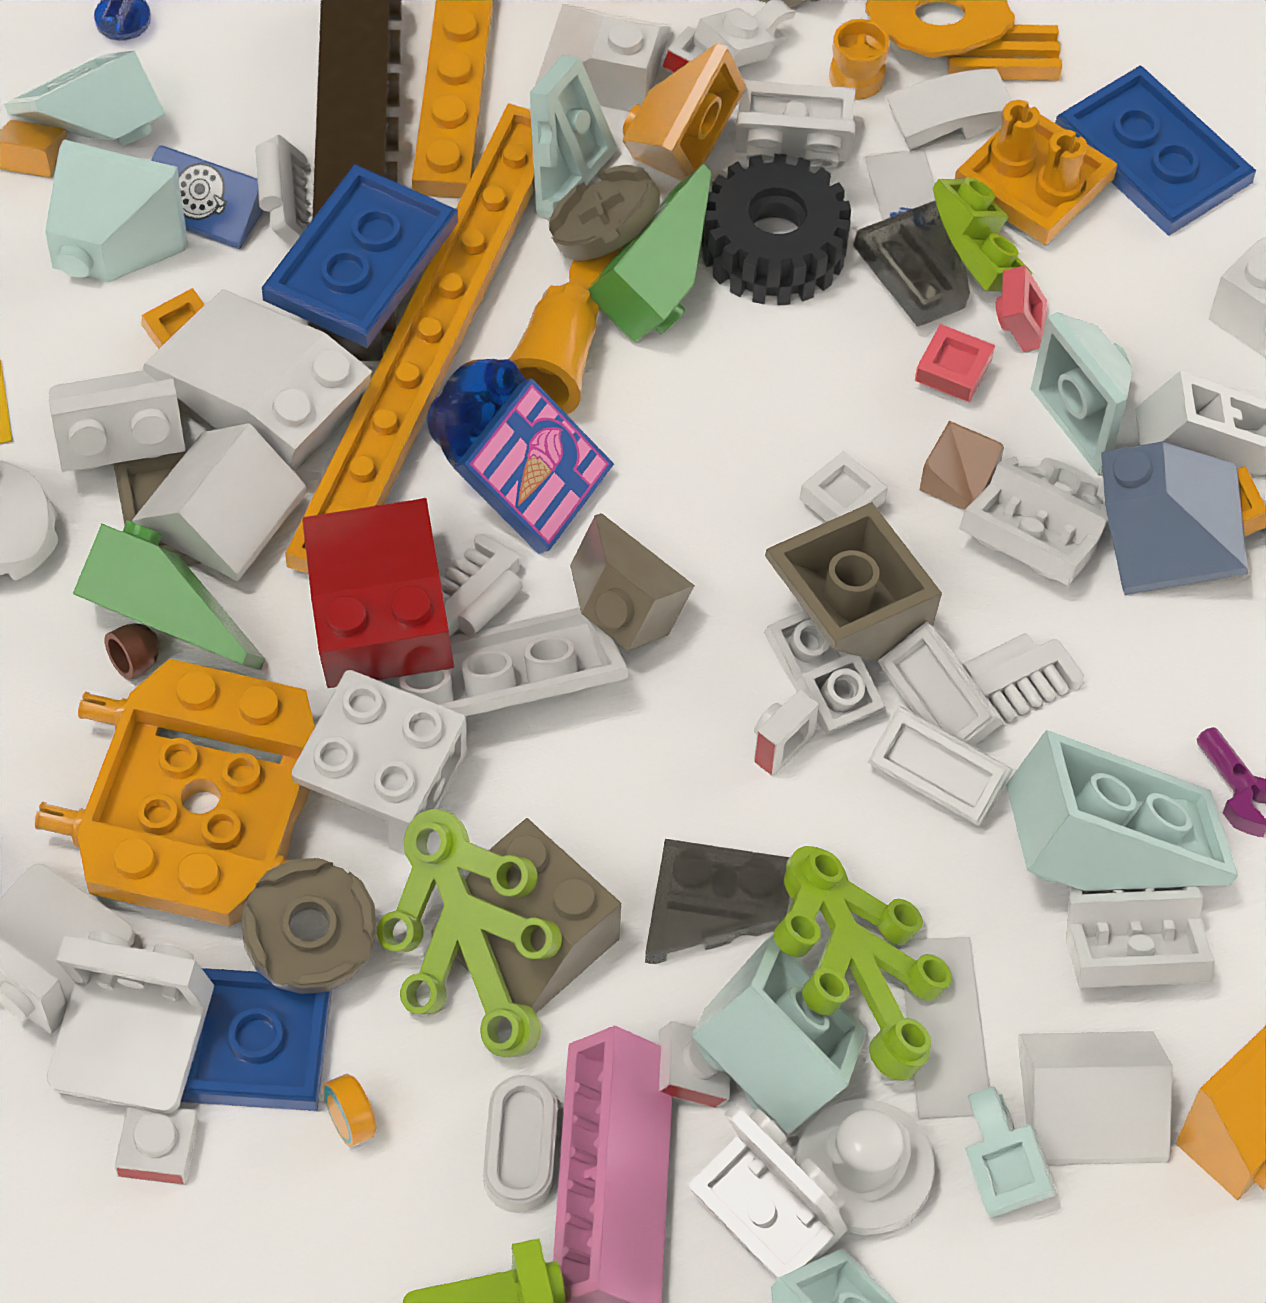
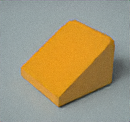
(30, 147)

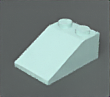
(1114, 821)

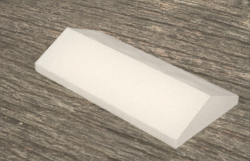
(520, 664)

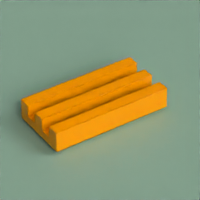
(1019, 41)

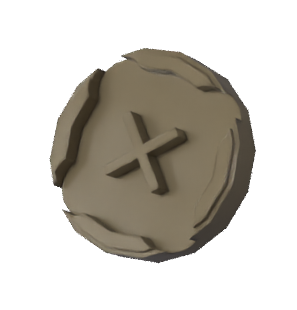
(605, 214)

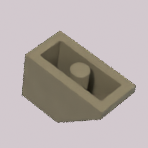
(626, 586)

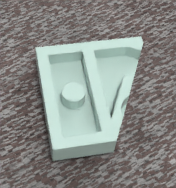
(567, 133)

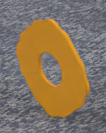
(982, 24)

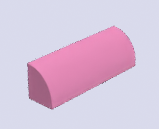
(613, 1171)

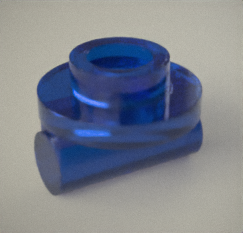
(122, 18)

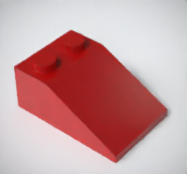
(377, 592)

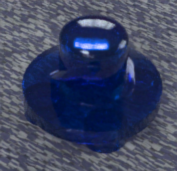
(470, 403)

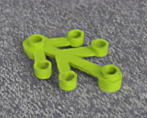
(820, 882)
(464, 925)

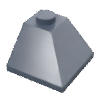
(1173, 516)

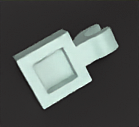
(1008, 1161)

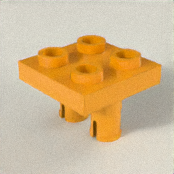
(1038, 171)

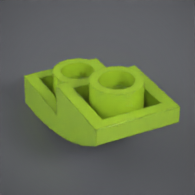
(973, 229)

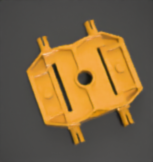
(135, 830)

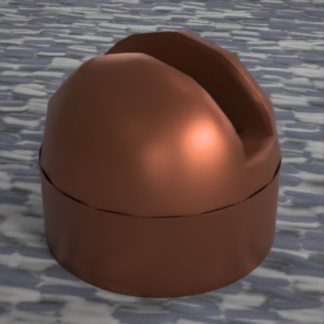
(132, 649)

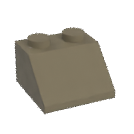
(857, 582)
(564, 894)

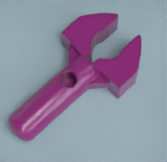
(1245, 786)

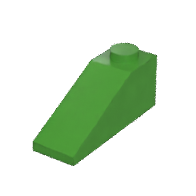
(659, 265)
(158, 589)

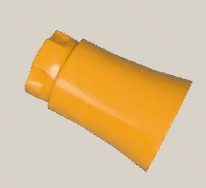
(558, 343)

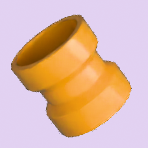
(859, 57)

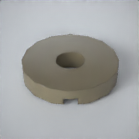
(316, 964)

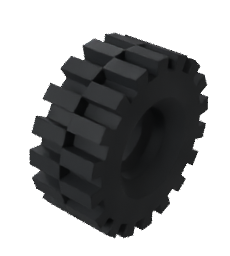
(770, 261)

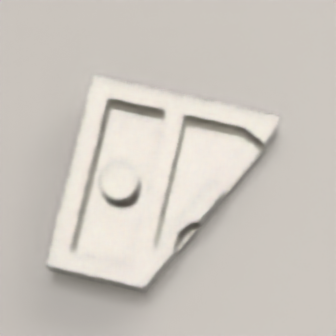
(916, 263)
(713, 897)

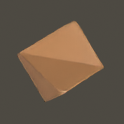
(960, 465)

